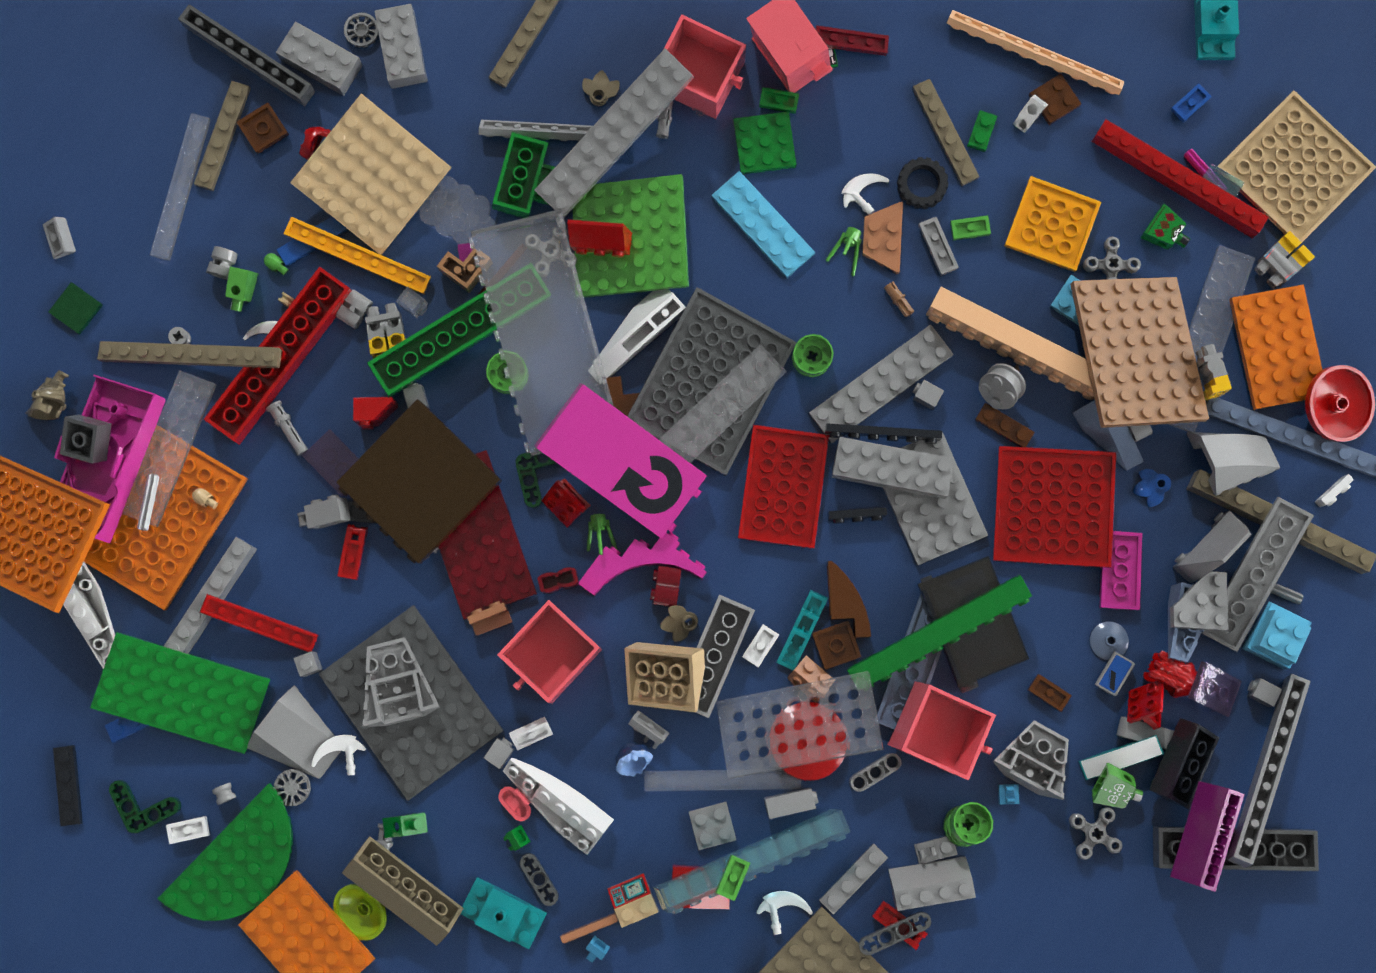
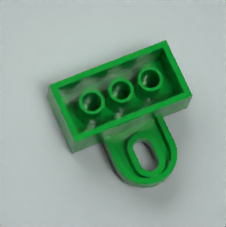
(521, 175)

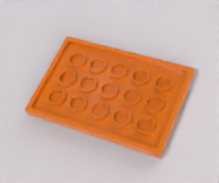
(1276, 345)
(303, 932)

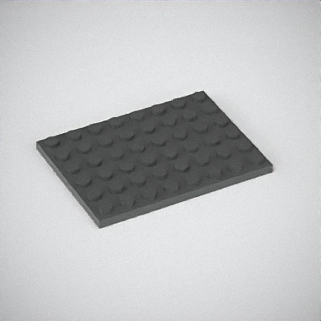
(697, 356)
(424, 747)

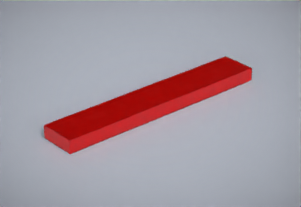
(258, 623)

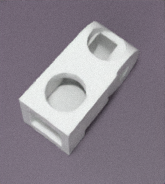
(1030, 113)

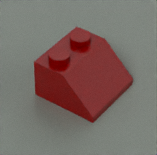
(372, 411)

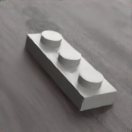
(938, 246)

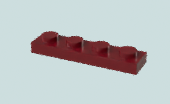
(854, 40)

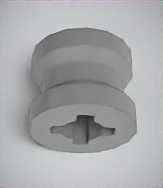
(184, 338)
(224, 793)

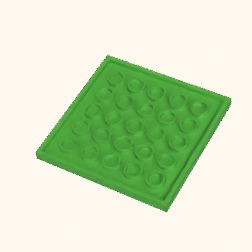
(658, 250)

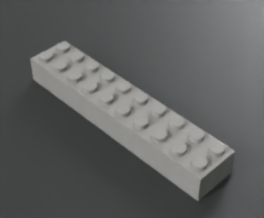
(614, 132)

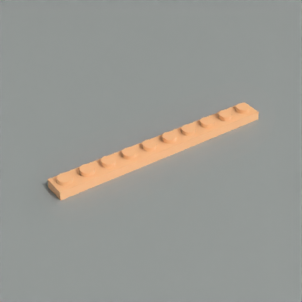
(1039, 54)

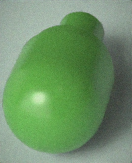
(275, 263)

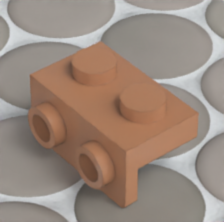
(489, 619)
(807, 672)

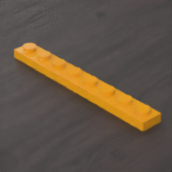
(357, 255)

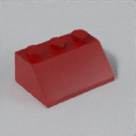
(599, 238)

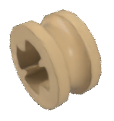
(286, 299)

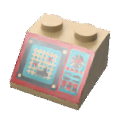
(632, 900)

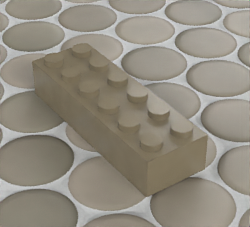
(403, 891)

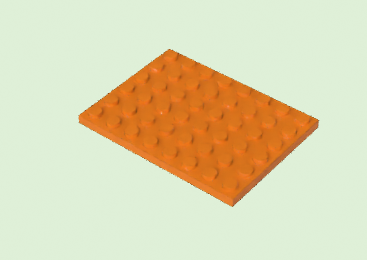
(43, 533)
(160, 559)

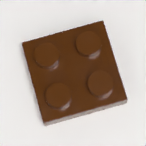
(1059, 98)
(262, 128)
(836, 645)

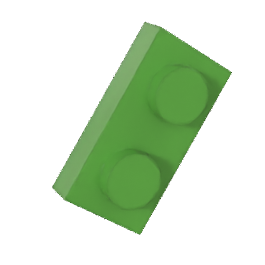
(970, 228)
(732, 877)

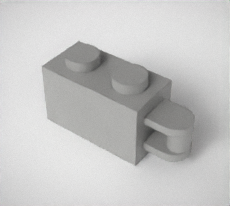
(324, 513)

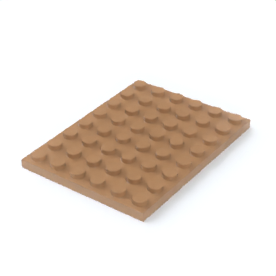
(1139, 352)

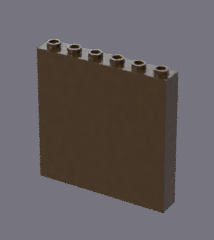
(418, 482)

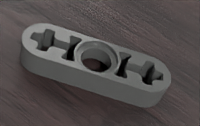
(526, 869)

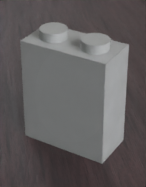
(790, 802)

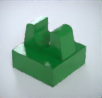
(517, 838)

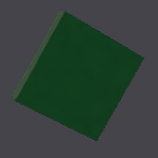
(75, 308)

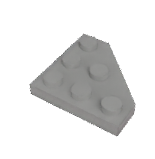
(1203, 605)

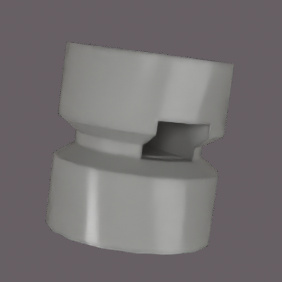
(221, 263)

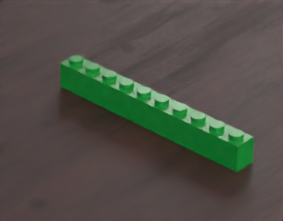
(944, 630)

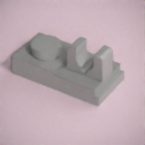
(647, 727)
(935, 850)

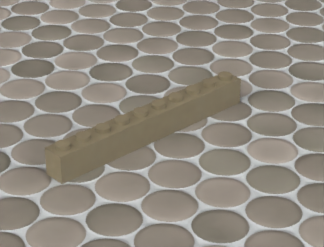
(1314, 538)

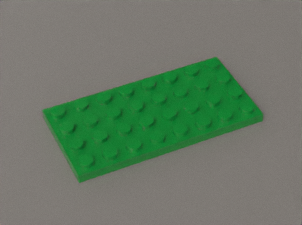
(180, 693)

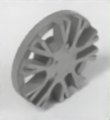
(361, 30)
(293, 786)

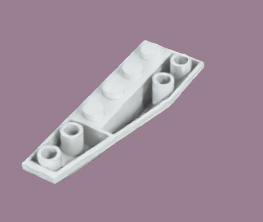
(640, 328)
(90, 614)
(560, 805)

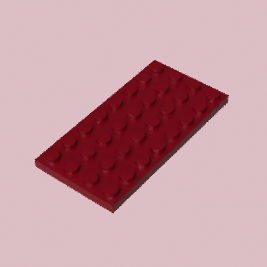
(486, 556)

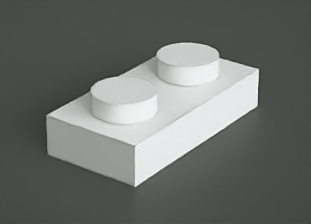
(1329, 496)
(760, 645)
(530, 733)
(187, 830)

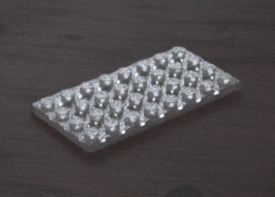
(812, 753)

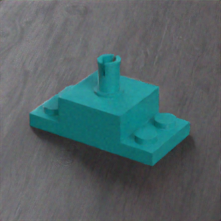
(1216, 29)
(503, 913)

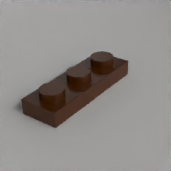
(1004, 425)

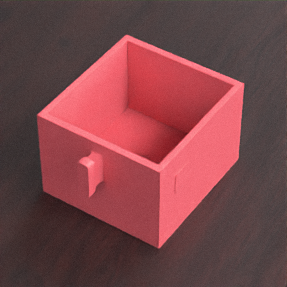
(789, 43)
(711, 59)
(549, 652)
(942, 730)

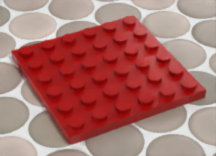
(1054, 506)

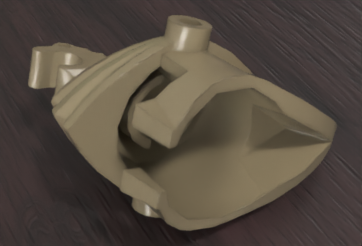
(49, 398)

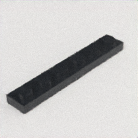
(890, 433)

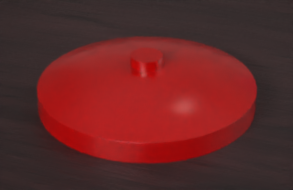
(1340, 403)
(816, 770)

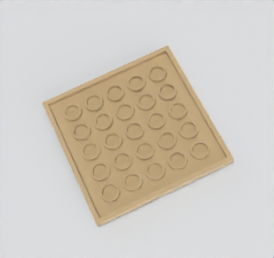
(1297, 167)
(371, 174)

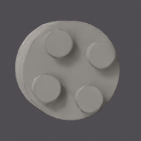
(1002, 386)

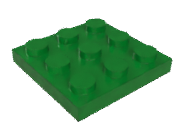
(764, 143)

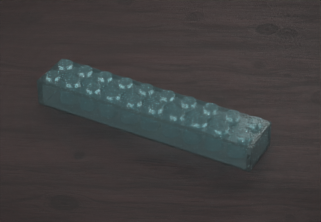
(761, 855)

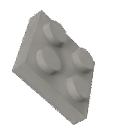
(712, 825)

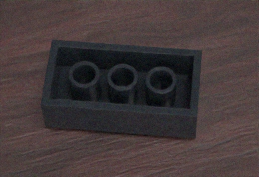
(1184, 763)

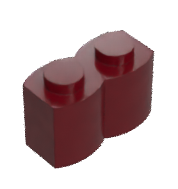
(552, 582)
(667, 586)

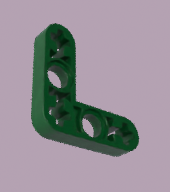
(530, 471)
(136, 814)

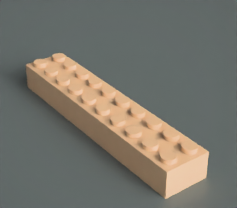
(1011, 341)

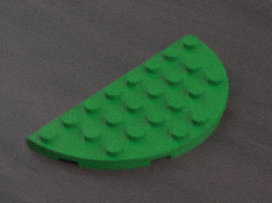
(238, 865)

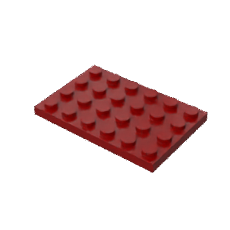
(783, 486)

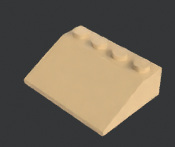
(664, 676)

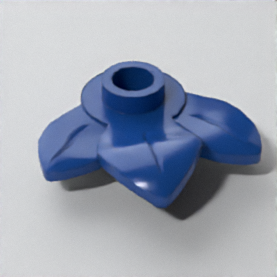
(1149, 488)

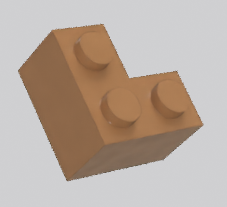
(462, 273)

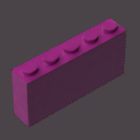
(1207, 835)

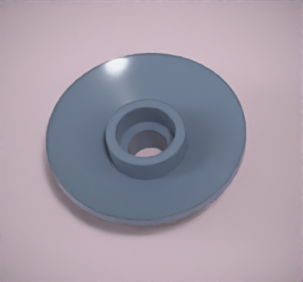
(1099, 640)

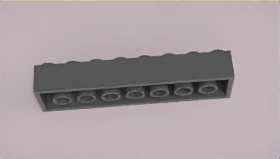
(1277, 849)

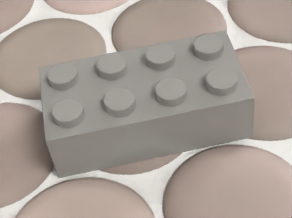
(401, 46)
(319, 58)

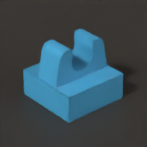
(1008, 794)
(596, 949)

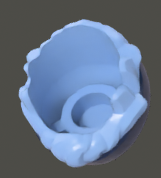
(632, 759)

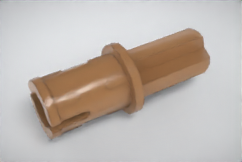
(899, 299)

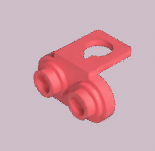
(515, 803)

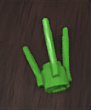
(850, 238)
(598, 524)

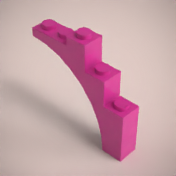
(637, 555)

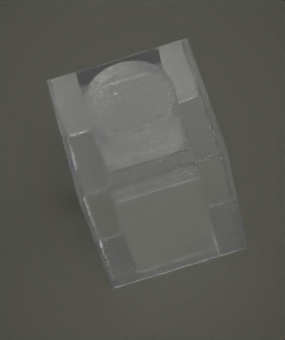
(412, 302)

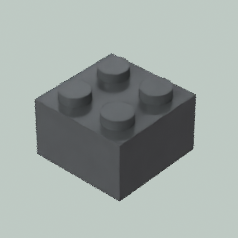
(85, 438)

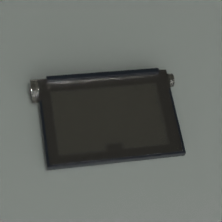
(988, 648)

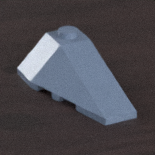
(1110, 438)
(1180, 640)

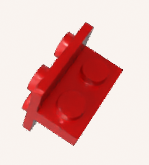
(565, 502)
(1146, 704)

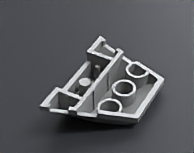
(1036, 760)

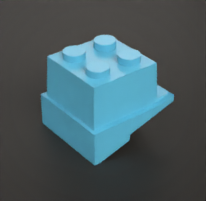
(1278, 636)

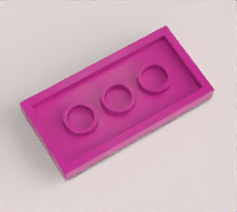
(1122, 582)

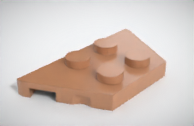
(883, 236)

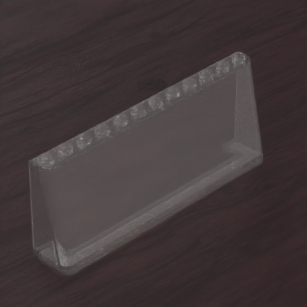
(538, 317)

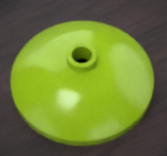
(360, 912)

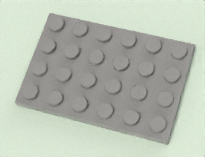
(936, 524)

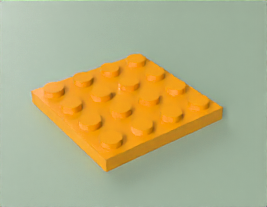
(1052, 224)

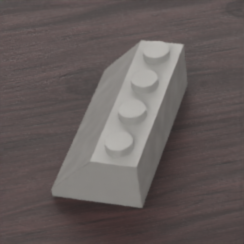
(931, 883)

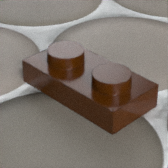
(1049, 692)

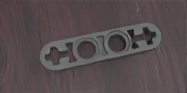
(895, 935)

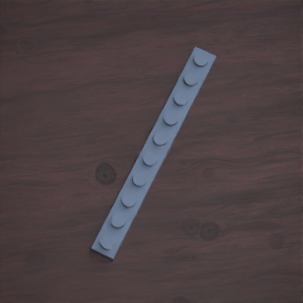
(1292, 436)

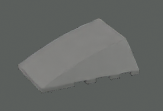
(1234, 458)
(395, 685)
(293, 735)

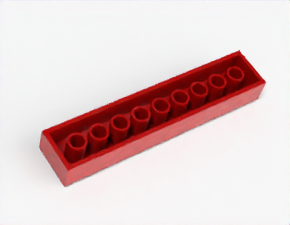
(296, 336)

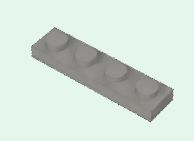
(853, 878)

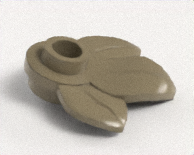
(600, 86)
(676, 622)

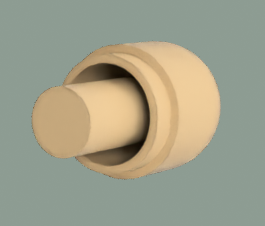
(204, 498)

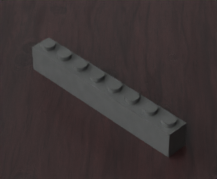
(246, 55)

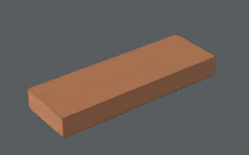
(589, 928)

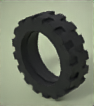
(927, 164)

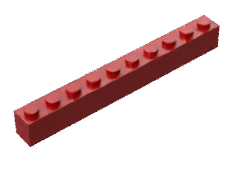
(1180, 179)

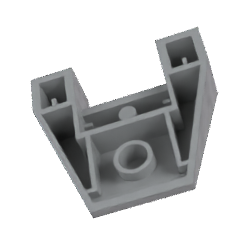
(1214, 548)

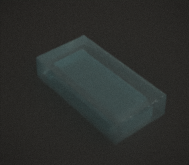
(1223, 180)

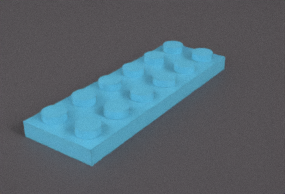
(763, 224)

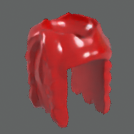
(312, 140)
(1174, 674)

